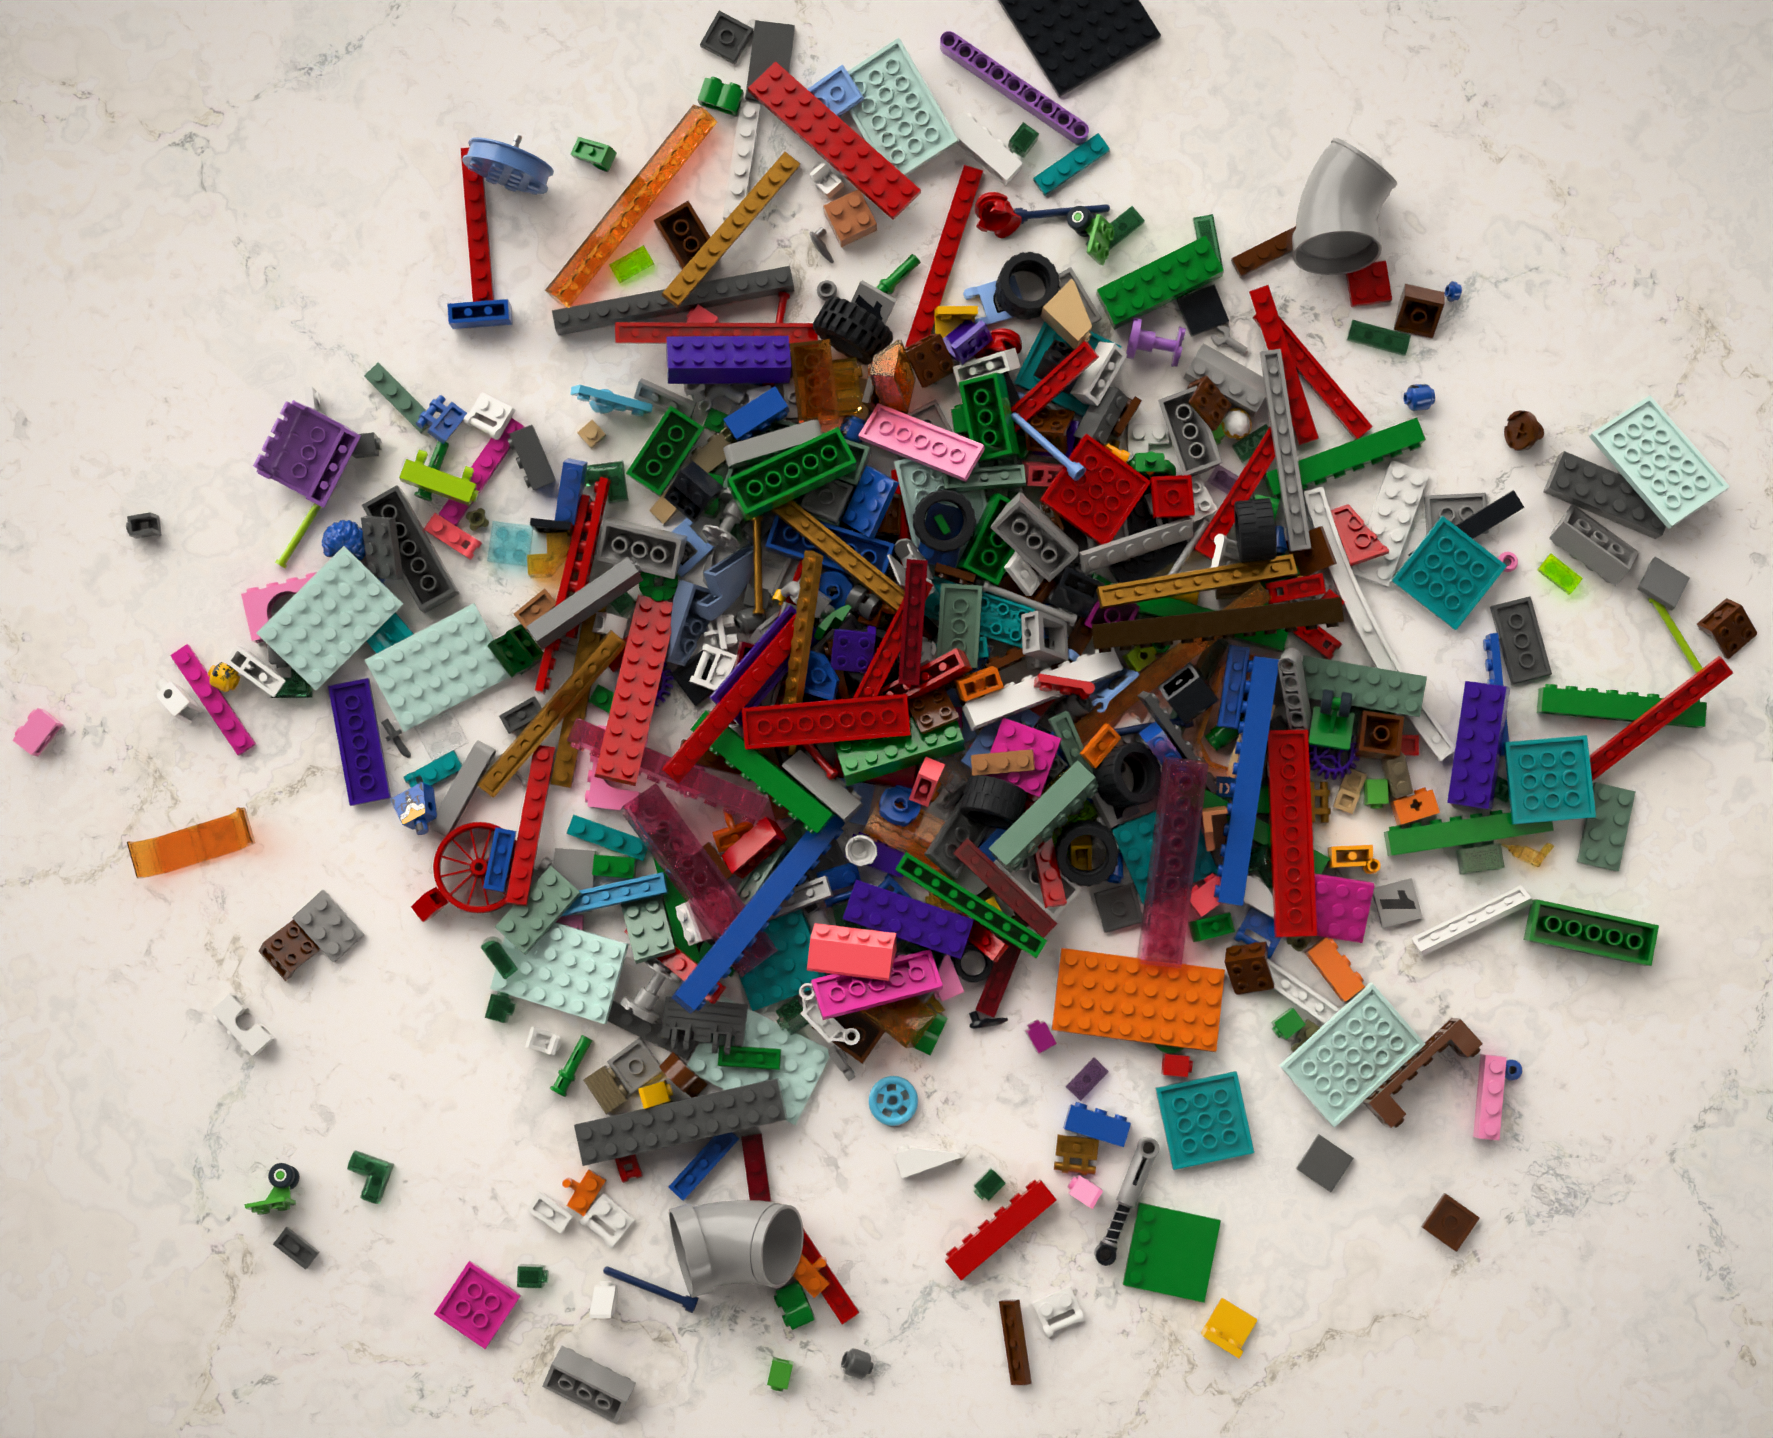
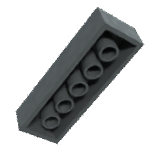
(1602, 494)
(420, 563)

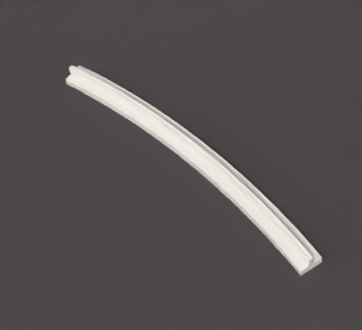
(1364, 621)

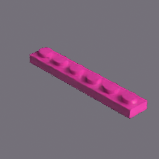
(483, 469)
(213, 700)

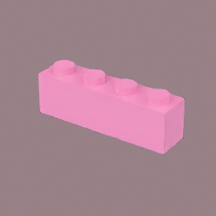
(1489, 1097)

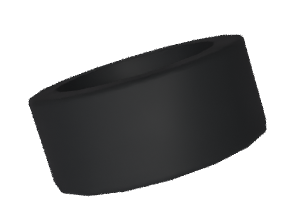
(973, 978)

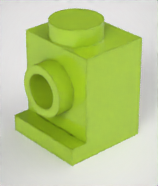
(1133, 658)

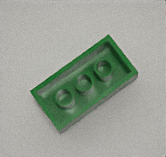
(989, 416)
(665, 451)
(986, 550)

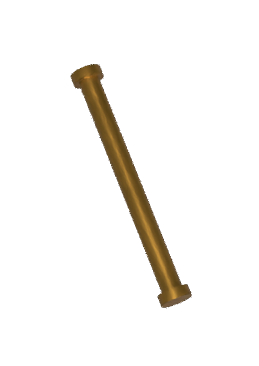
(757, 551)

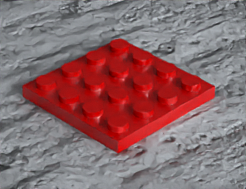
(1101, 497)

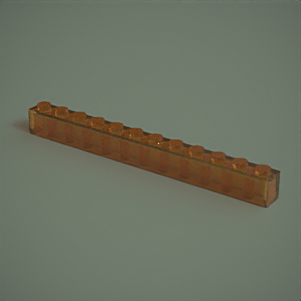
(631, 206)
(1161, 670)

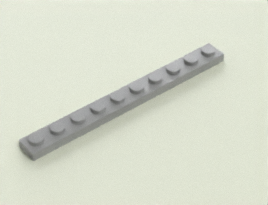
(1285, 450)

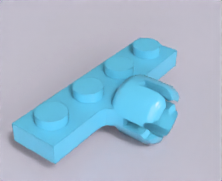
(605, 401)

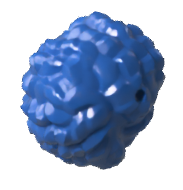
(344, 534)

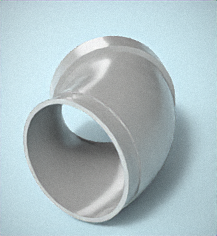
(1340, 212)
(736, 1243)

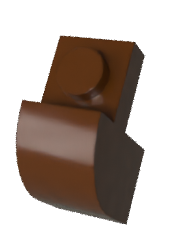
(682, 1075)

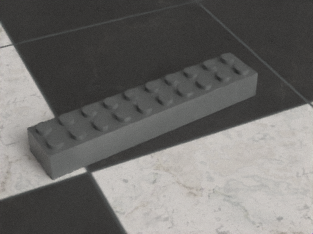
(680, 1121)

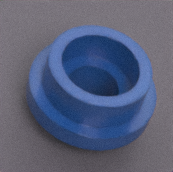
(1453, 291)
(1518, 1070)

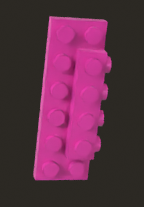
(909, 977)

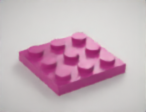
(1017, 737)
(1342, 907)
(477, 1304)

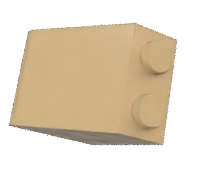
(1068, 316)

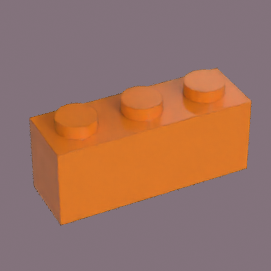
(1335, 968)

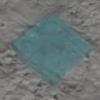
(510, 543)

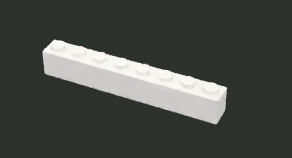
(1023, 695)

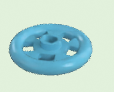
(881, 1088)

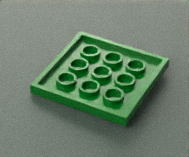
(1171, 1252)

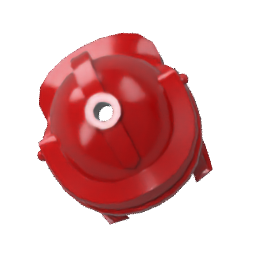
(996, 214)
(1002, 340)

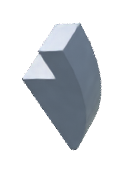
(726, 582)

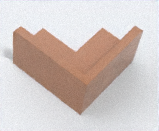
(1213, 824)

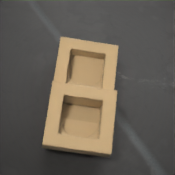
(1349, 791)

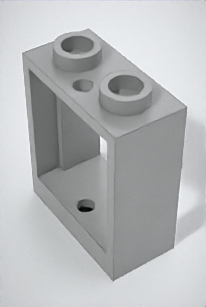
(1034, 645)

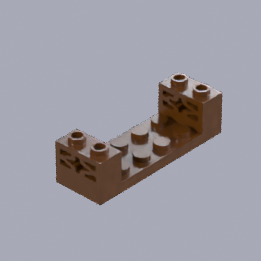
(1452, 1033)

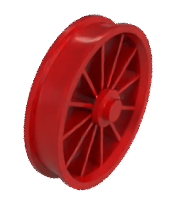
(477, 868)

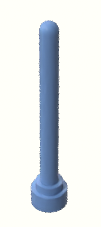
(1075, 469)

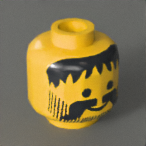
(223, 677)

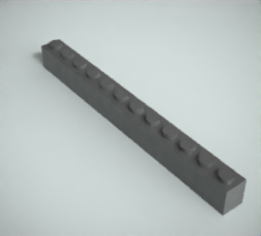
(653, 305)

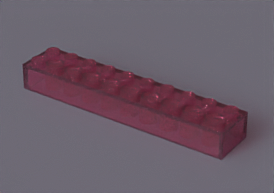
(695, 783)
(1172, 862)
(691, 870)

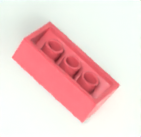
(852, 951)

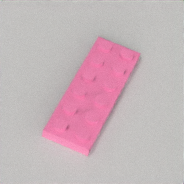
(921, 442)

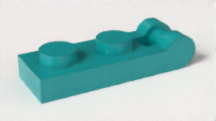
(436, 770)

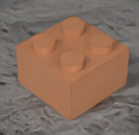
(850, 218)

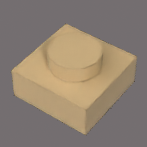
(591, 433)

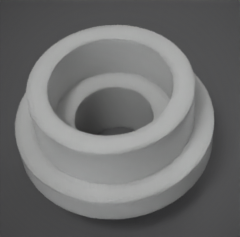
(826, 284)

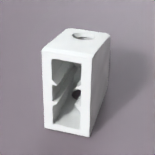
(177, 701)

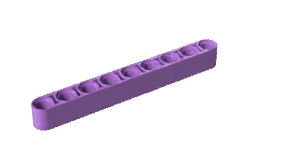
(1009, 78)

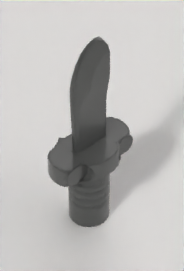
(393, 734)

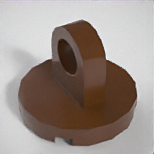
(1522, 430)

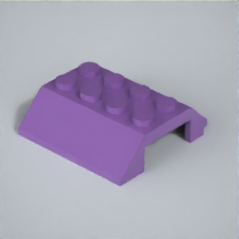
(307, 452)

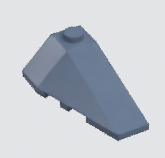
(686, 622)

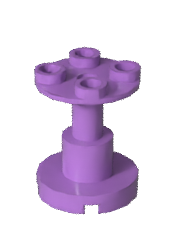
(1146, 341)

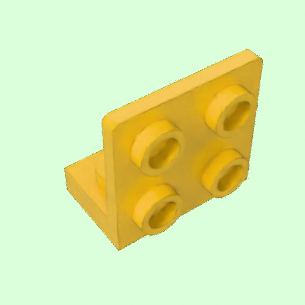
(950, 317)
(1229, 1327)

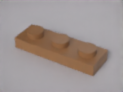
(1003, 762)

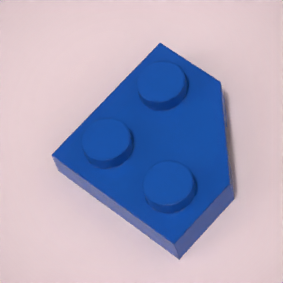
(821, 677)

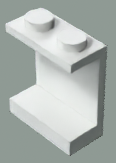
(693, 929)

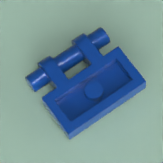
(446, 423)

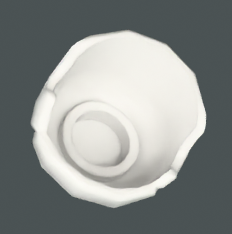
(861, 850)

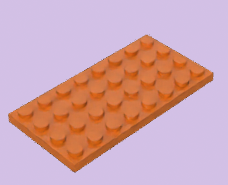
(1138, 1001)

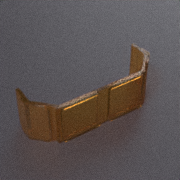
(1201, 752)
(191, 845)

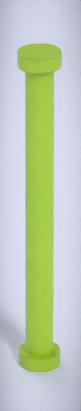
(298, 535)
(1677, 635)

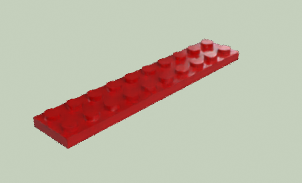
(834, 140)
(635, 692)
(1291, 833)

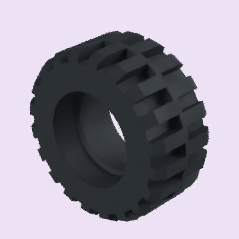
(852, 330)

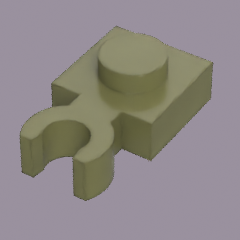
(1305, 1033)

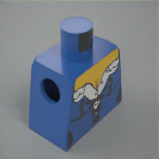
(416, 807)

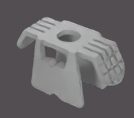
(907, 550)

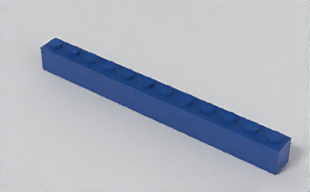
(1247, 781)
(755, 916)

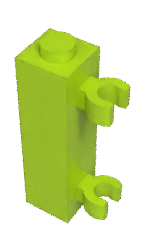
(439, 482)

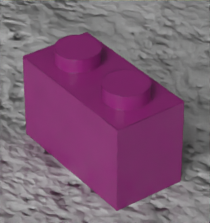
(1040, 1036)

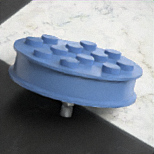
(508, 165)

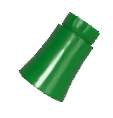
(1222, 736)

